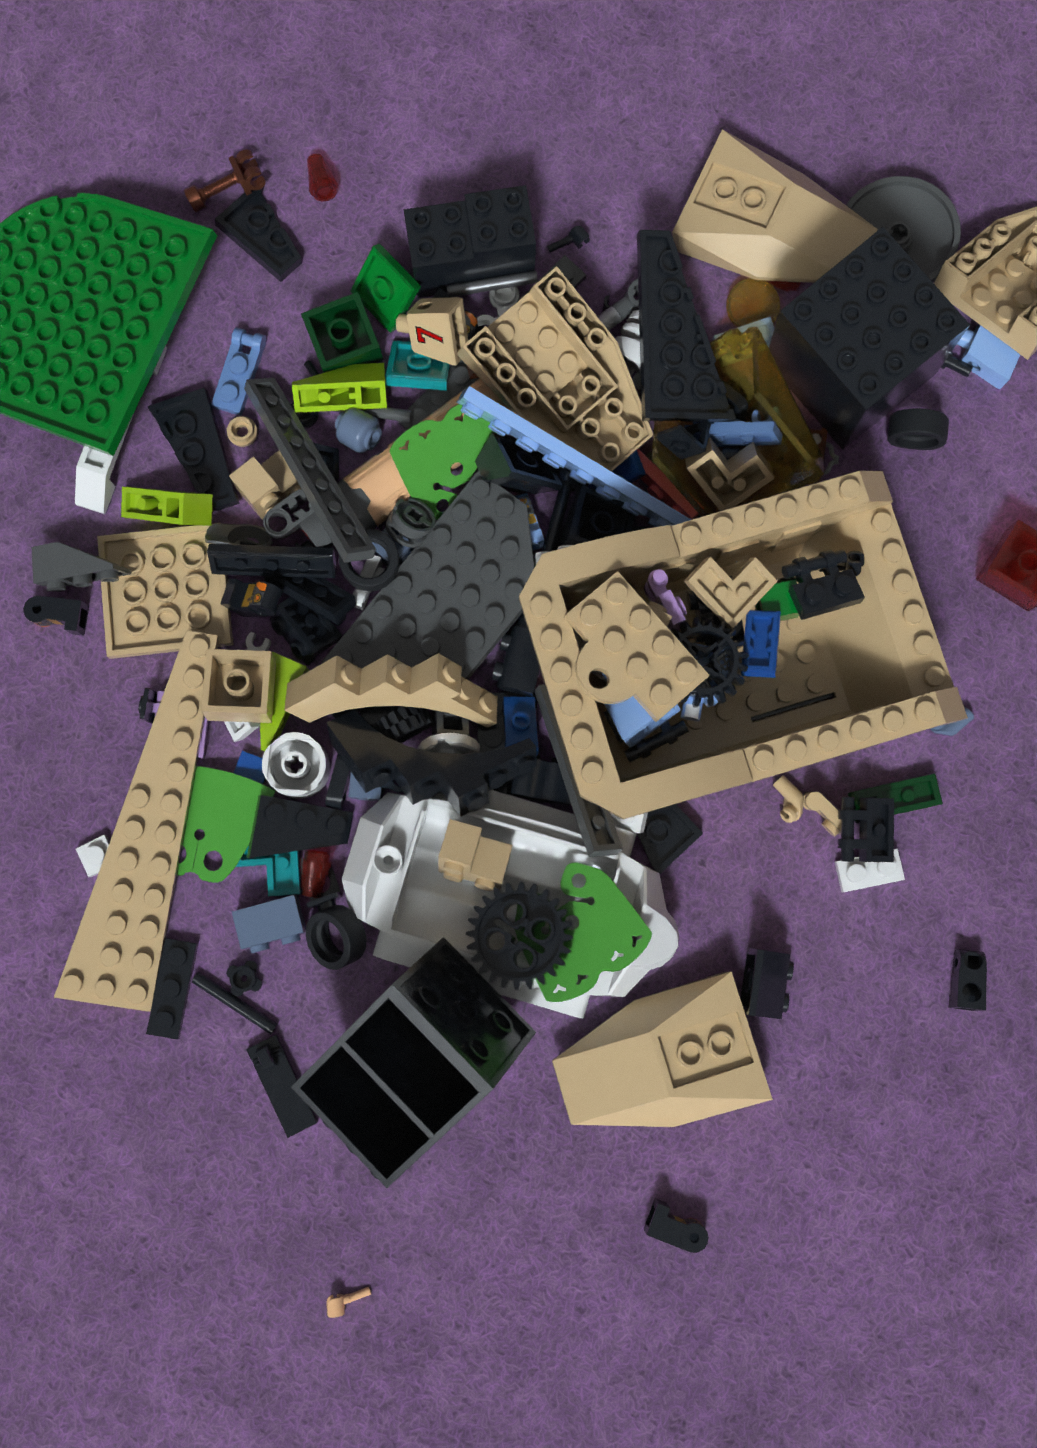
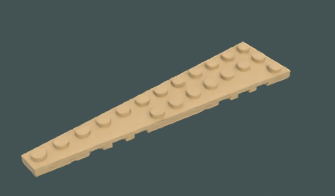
(130, 905)

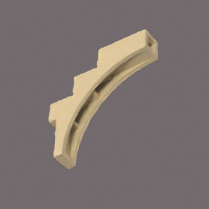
(389, 682)

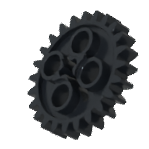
(504, 961)

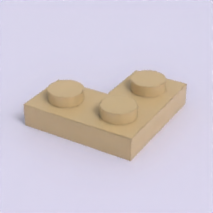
(726, 596)

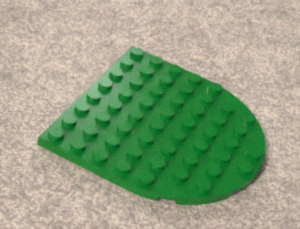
(89, 310)

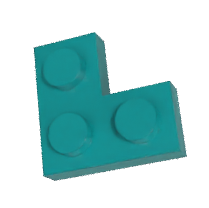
(282, 872)

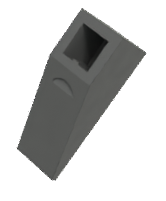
(62, 565)

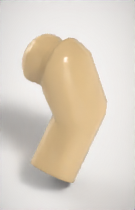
(793, 800)

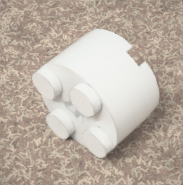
(286, 751)

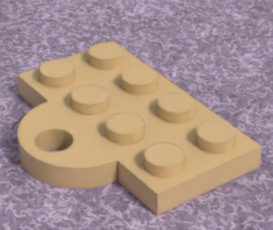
(631, 650)

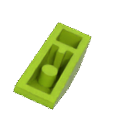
(342, 389)
(167, 506)
(286, 671)

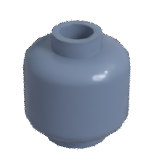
(358, 430)

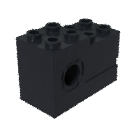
(471, 239)

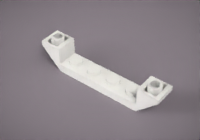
(93, 473)

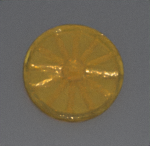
(752, 301)

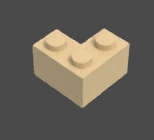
(732, 479)
(266, 483)
(473, 857)

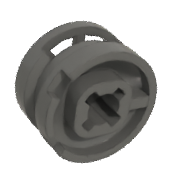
(411, 520)

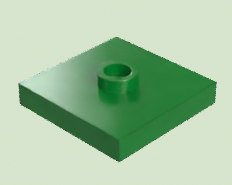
(385, 287)

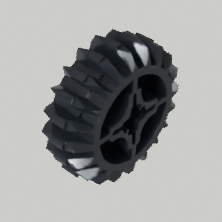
(722, 641)

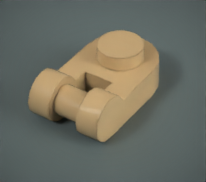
(817, 802)

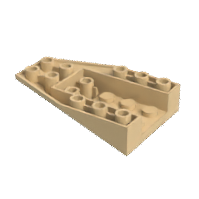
(765, 218)
(997, 280)
(561, 372)
(665, 1060)

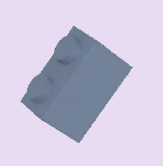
(269, 922)

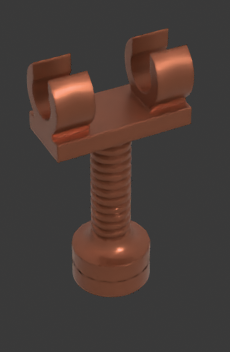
(198, 196)

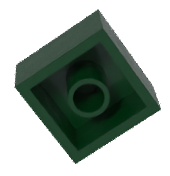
(342, 333)

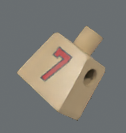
(436, 328)

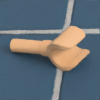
(336, 1306)

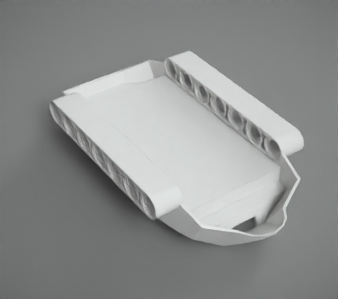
(398, 888)

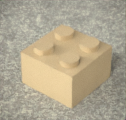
(238, 685)

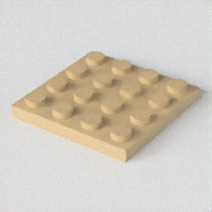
(164, 594)

